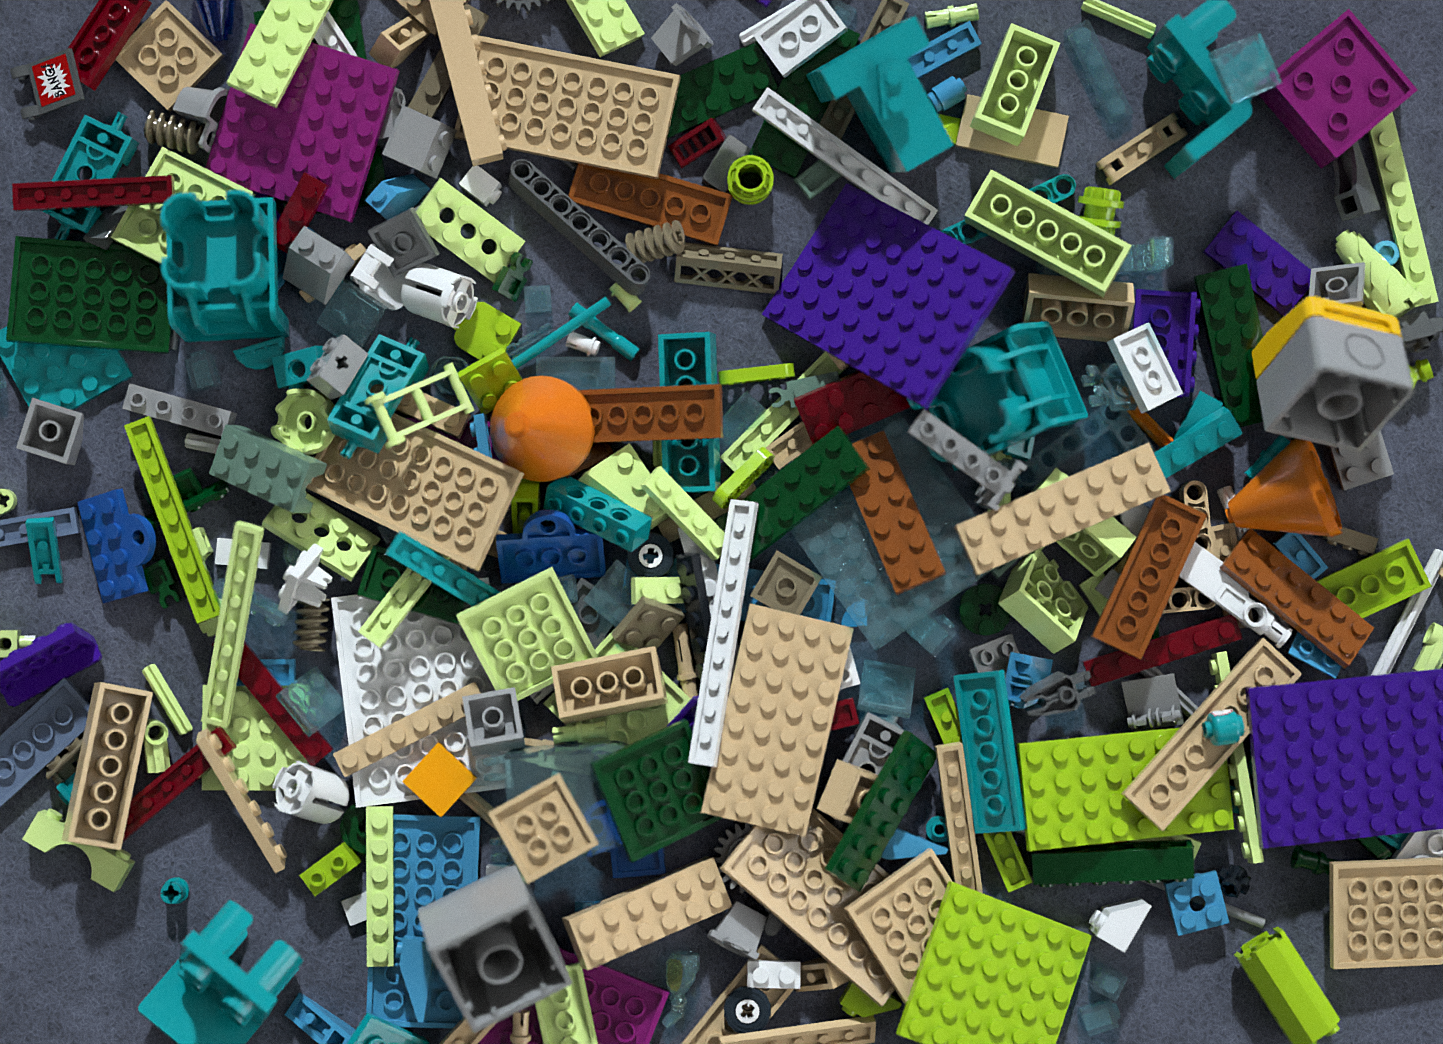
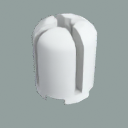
(437, 308)
(312, 793)

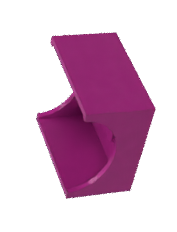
(1337, 89)

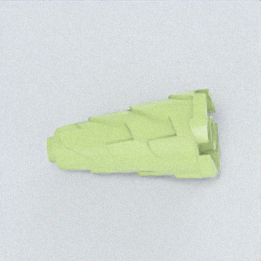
(1383, 285)

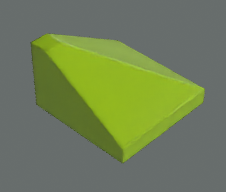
(951, 125)

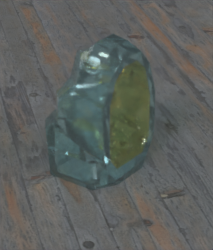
(681, 971)

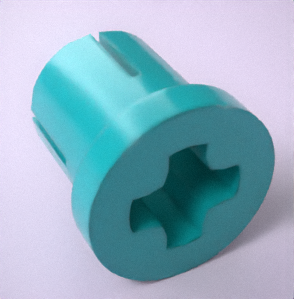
(180, 886)

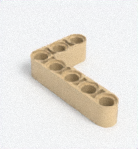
(1190, 594)

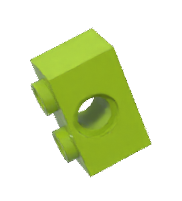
(330, 868)

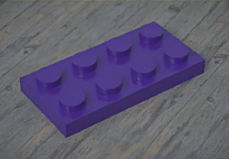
(1273, 271)

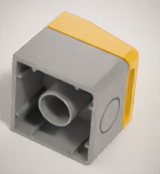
(1331, 373)

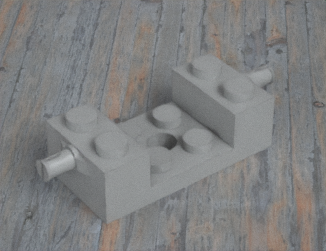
(872, 744)

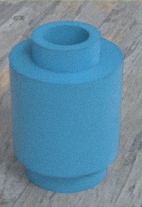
(947, 94)

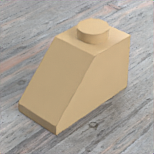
(398, 42)
(819, 975)

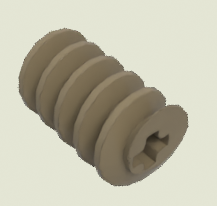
(172, 134)
(657, 243)
(311, 626)

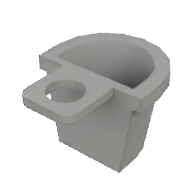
(681, 36)
(204, 108)
(739, 931)

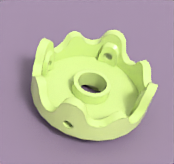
(291, 421)

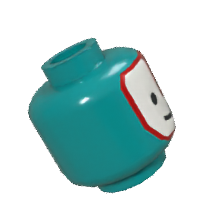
(1223, 727)

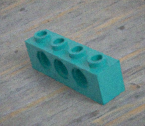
(599, 513)

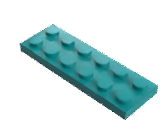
(989, 752)

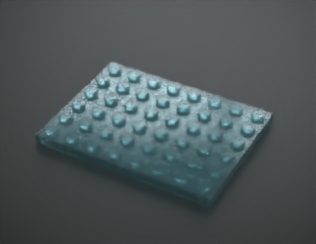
(847, 556)

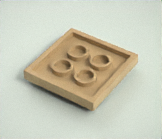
(168, 55)
(543, 828)

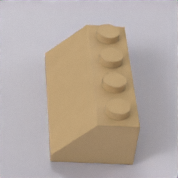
(1076, 310)
(609, 685)

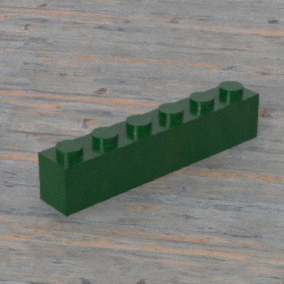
(1114, 863)

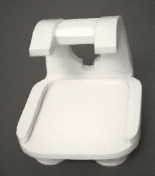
(376, 279)

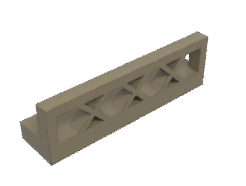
(729, 262)

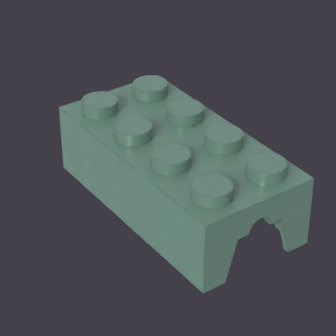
(265, 468)

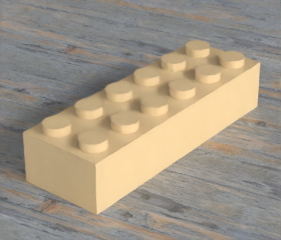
(107, 766)
(647, 912)

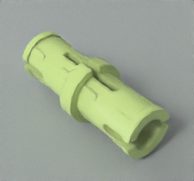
(951, 16)
(579, 732)

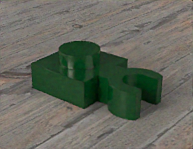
(511, 280)
(159, 579)

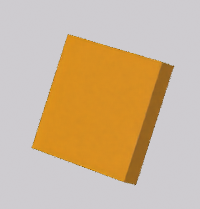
(439, 779)

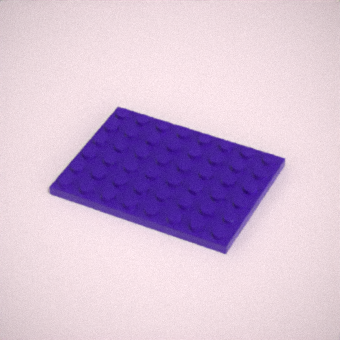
(888, 295)
(1347, 757)

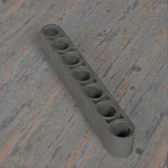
(575, 215)

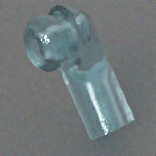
(677, 1012)

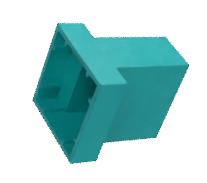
(899, 141)

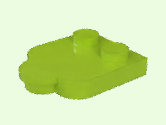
(485, 331)

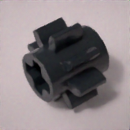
(1234, 881)

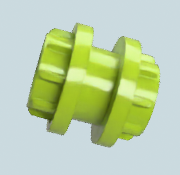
(750, 164)
(1101, 207)

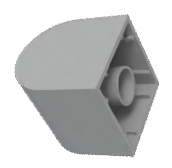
(494, 947)

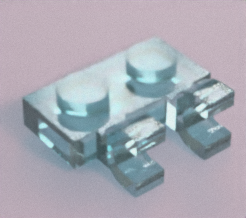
(1113, 389)

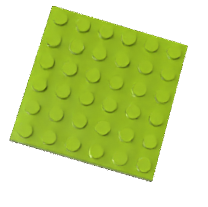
(992, 974)

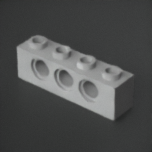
(177, 410)

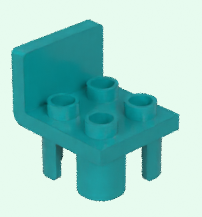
(1182, 55)
(222, 268)
(1008, 390)
(209, 996)

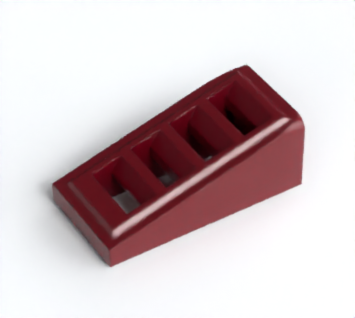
(718, 132)

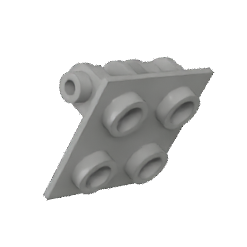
(993, 654)
(1152, 702)

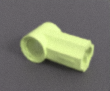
(1432, 652)
(156, 748)

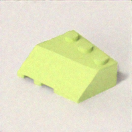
(621, 479)
(1043, 601)

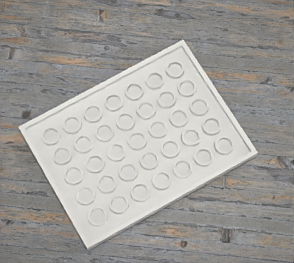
(410, 671)

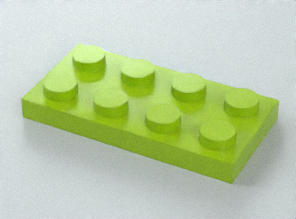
(1378, 579)

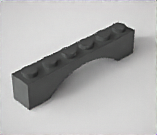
(1353, 185)

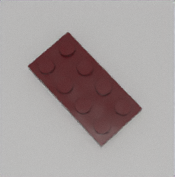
(104, 37)
(847, 403)

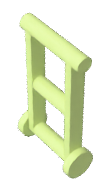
(398, 437)

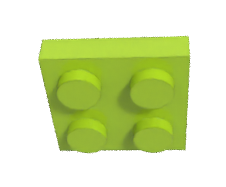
(489, 379)

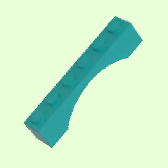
(1198, 441)

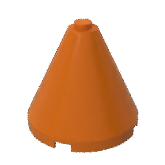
(542, 428)
(1288, 496)

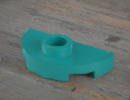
(260, 355)

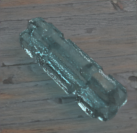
(528, 340)

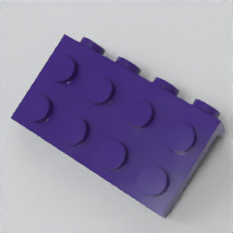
(1174, 326)
(46, 662)

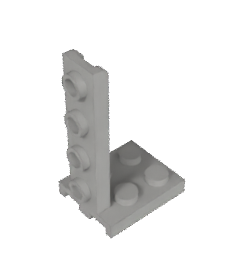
(994, 476)

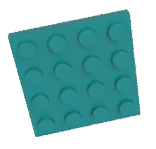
(62, 373)

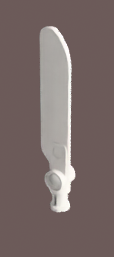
(1204, 574)

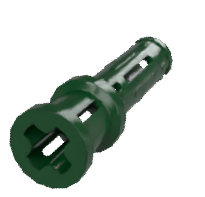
(1309, 860)

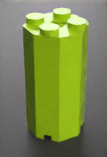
(1287, 988)

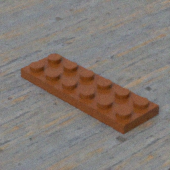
(653, 201)
(656, 413)
(894, 517)
(1149, 576)
(1297, 598)

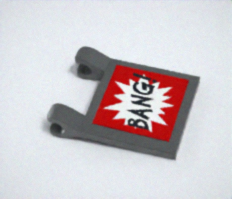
(53, 83)

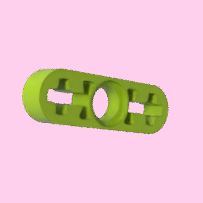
(756, 374)
(743, 477)

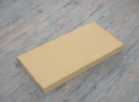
(1039, 146)

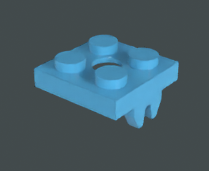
(1179, 897)

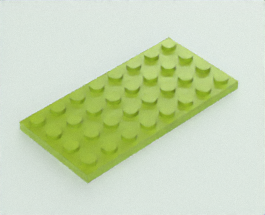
(1077, 787)

